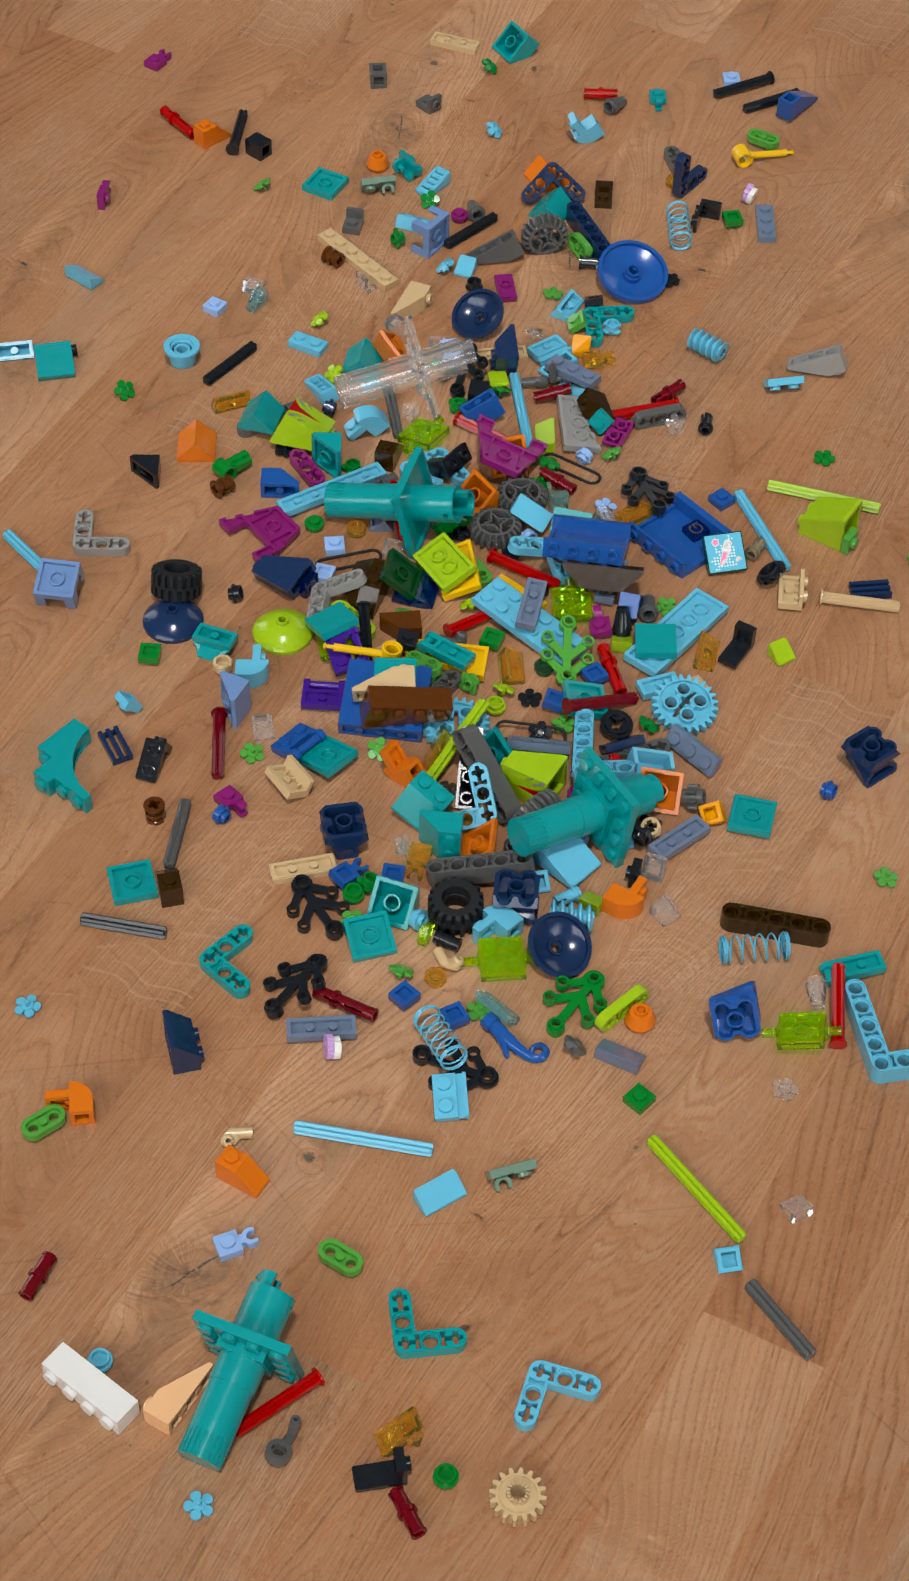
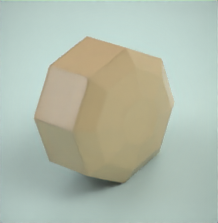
(222, 663)

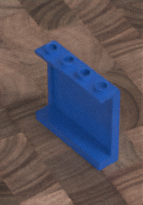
(587, 540)
(668, 544)
(349, 717)

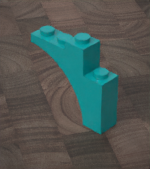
(58, 761)

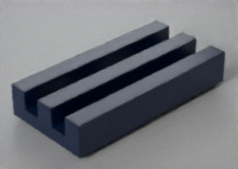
(869, 587)
(110, 734)
(622, 744)

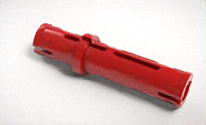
(174, 119)
(609, 663)

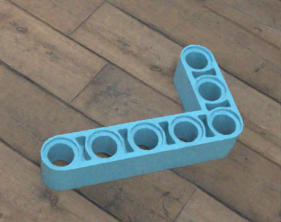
(585, 737)
(868, 1035)

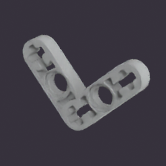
(87, 540)
(325, 589)

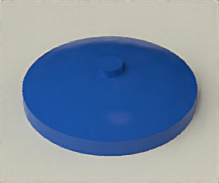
(632, 272)

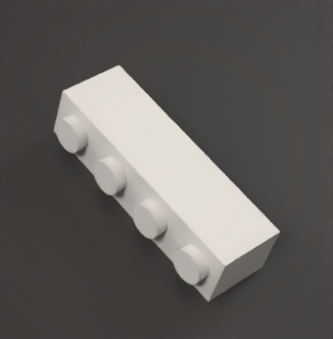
(90, 1388)

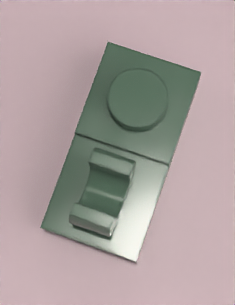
(384, 182)
(521, 1169)

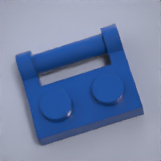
(298, 741)

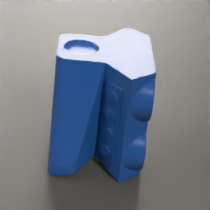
(736, 1012)

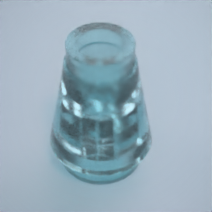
(258, 296)

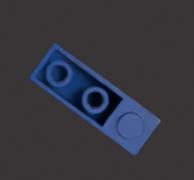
(793, 103)

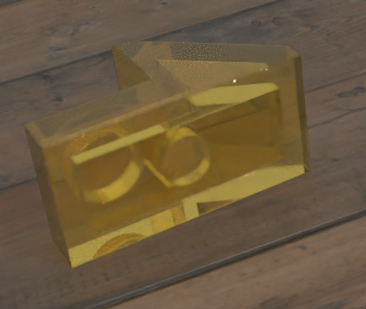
(400, 1432)

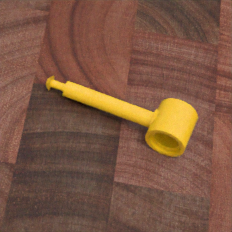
(745, 157)
(389, 649)

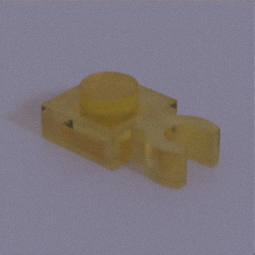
(596, 360)
(417, 858)

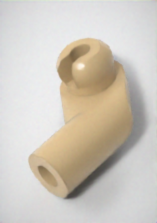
(454, 963)
(235, 1134)

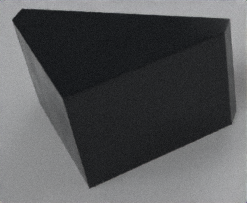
(147, 467)

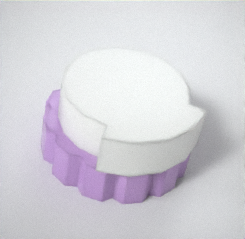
(749, 194)
(332, 1046)

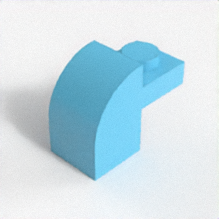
(585, 130)
(366, 418)
(254, 669)
(498, 921)

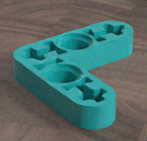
(624, 312)
(221, 960)
(410, 1336)

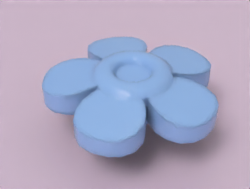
(605, 502)

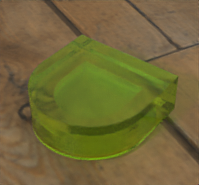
(425, 934)

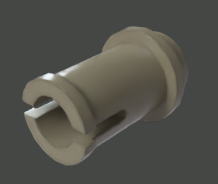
(753, 551)

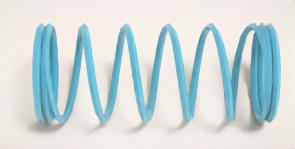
(681, 226)
(723, 943)
(415, 1019)

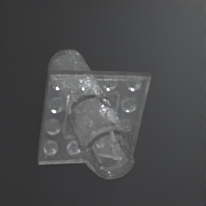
(407, 372)

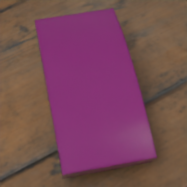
(618, 433)

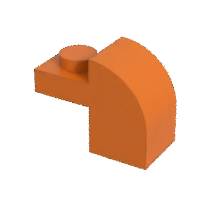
(399, 766)
(623, 902)
(77, 1100)

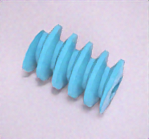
(707, 345)
(585, 916)

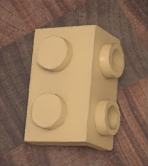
(791, 591)
(290, 778)

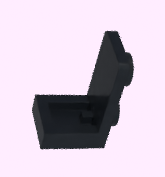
(707, 209)
(446, 466)
(740, 645)
(152, 758)
(641, 835)
(383, 1473)

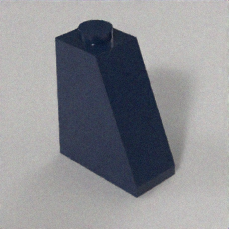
(283, 573)

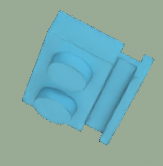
(547, 348)
(450, 1096)

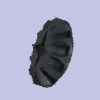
(771, 572)
(616, 717)

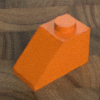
(209, 133)
(241, 1171)

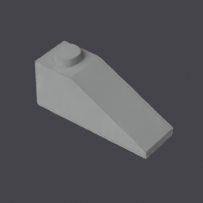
(821, 362)

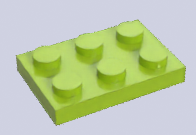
(444, 562)

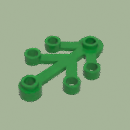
(575, 999)

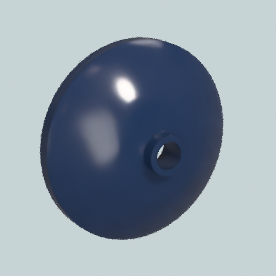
(474, 307)
(172, 621)
(569, 938)

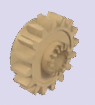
(516, 1510)

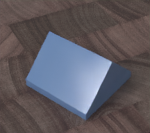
(235, 697)

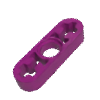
(306, 462)

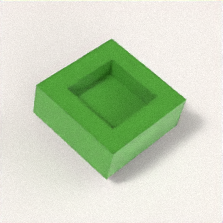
(576, 321)
(849, 541)

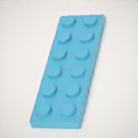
(502, 604)
(691, 615)

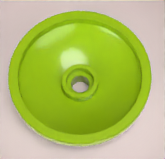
(282, 632)

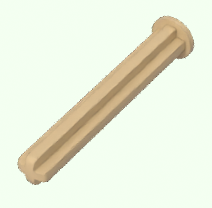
(859, 601)

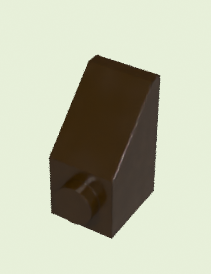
(591, 401)
(388, 454)
(169, 887)

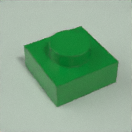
(732, 218)
(492, 638)
(149, 653)
(639, 1098)

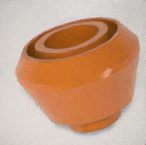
(377, 161)
(640, 1018)

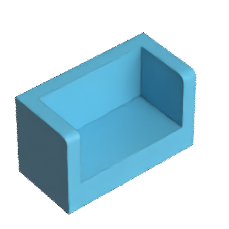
(651, 758)

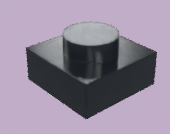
(593, 301)
(407, 639)
(634, 871)

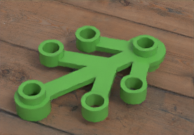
(566, 653)

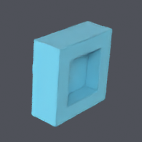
(128, 702)

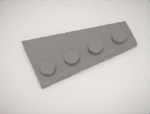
(574, 427)

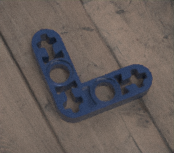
(550, 178)
(684, 179)

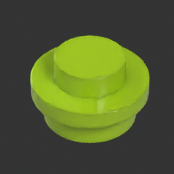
(496, 705)

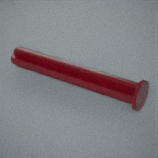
(598, 702)
(218, 742)

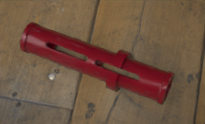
(355, 1007)

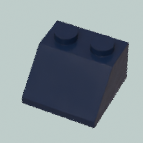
(505, 352)
(182, 1043)

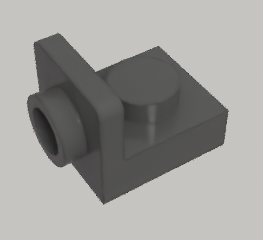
(429, 103)
(354, 221)

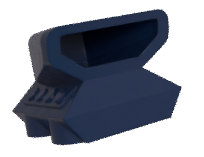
(871, 755)
(344, 828)
(518, 893)

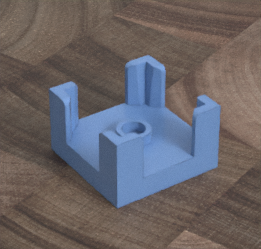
(433, 232)
(57, 581)

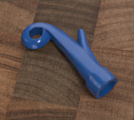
(506, 1040)

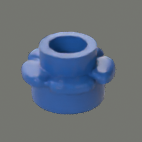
(828, 790)
(221, 814)

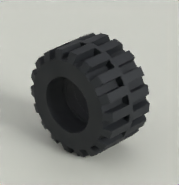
(176, 580)
(458, 893)

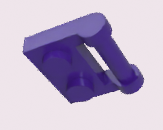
(339, 659)
(322, 695)

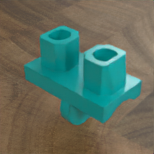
(407, 166)

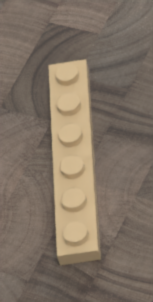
(359, 259)

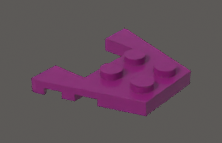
(503, 454)
(269, 525)

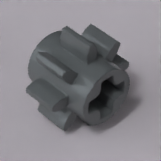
(693, 796)

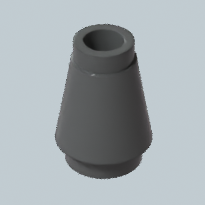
(614, 104)
(475, 210)
(648, 609)

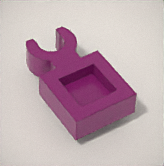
(157, 61)
(103, 195)

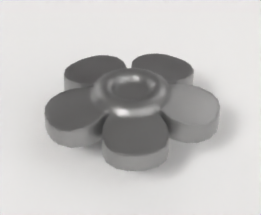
(574, 1046)

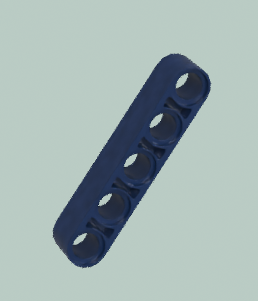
(581, 222)

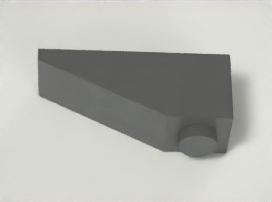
(500, 249)

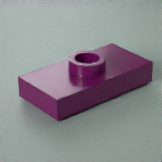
(505, 287)

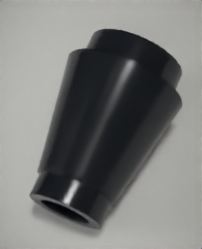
(622, 622)

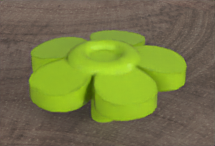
(318, 319)
(333, 371)
(467, 603)
(504, 688)

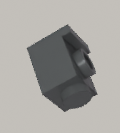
(378, 75)

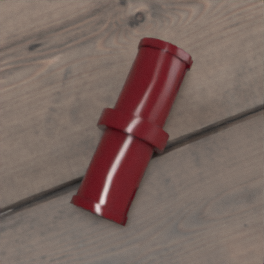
(552, 392)
(669, 392)
(558, 480)
(37, 1276)
(407, 1512)

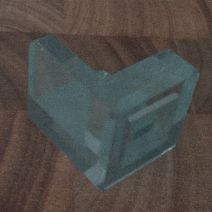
(556, 498)

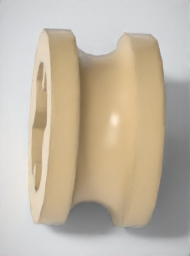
(655, 822)

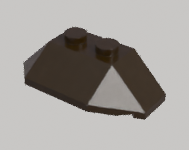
(602, 576)
(373, 590)

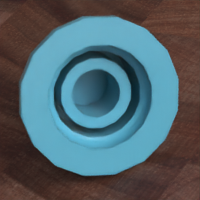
(181, 350)

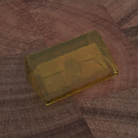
(230, 402)
(635, 514)
(706, 652)
(511, 666)
(436, 747)

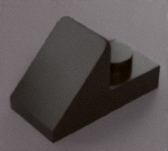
(603, 194)

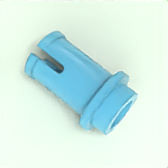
(569, 895)

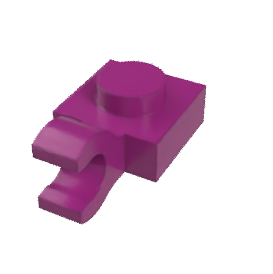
(601, 625)
(231, 797)

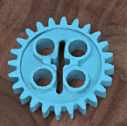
(669, 694)
(462, 708)

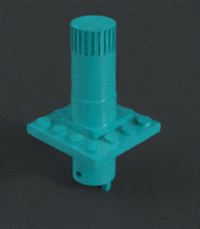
(409, 501)
(597, 808)
(245, 1354)

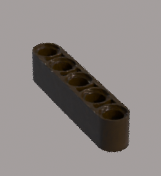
(754, 920)

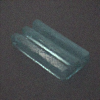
(497, 1007)

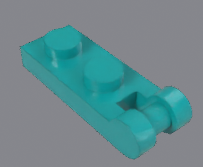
(446, 651)
(856, 966)

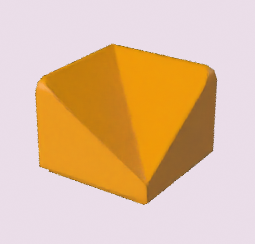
(581, 344)
(713, 813)

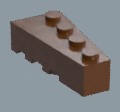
(404, 705)

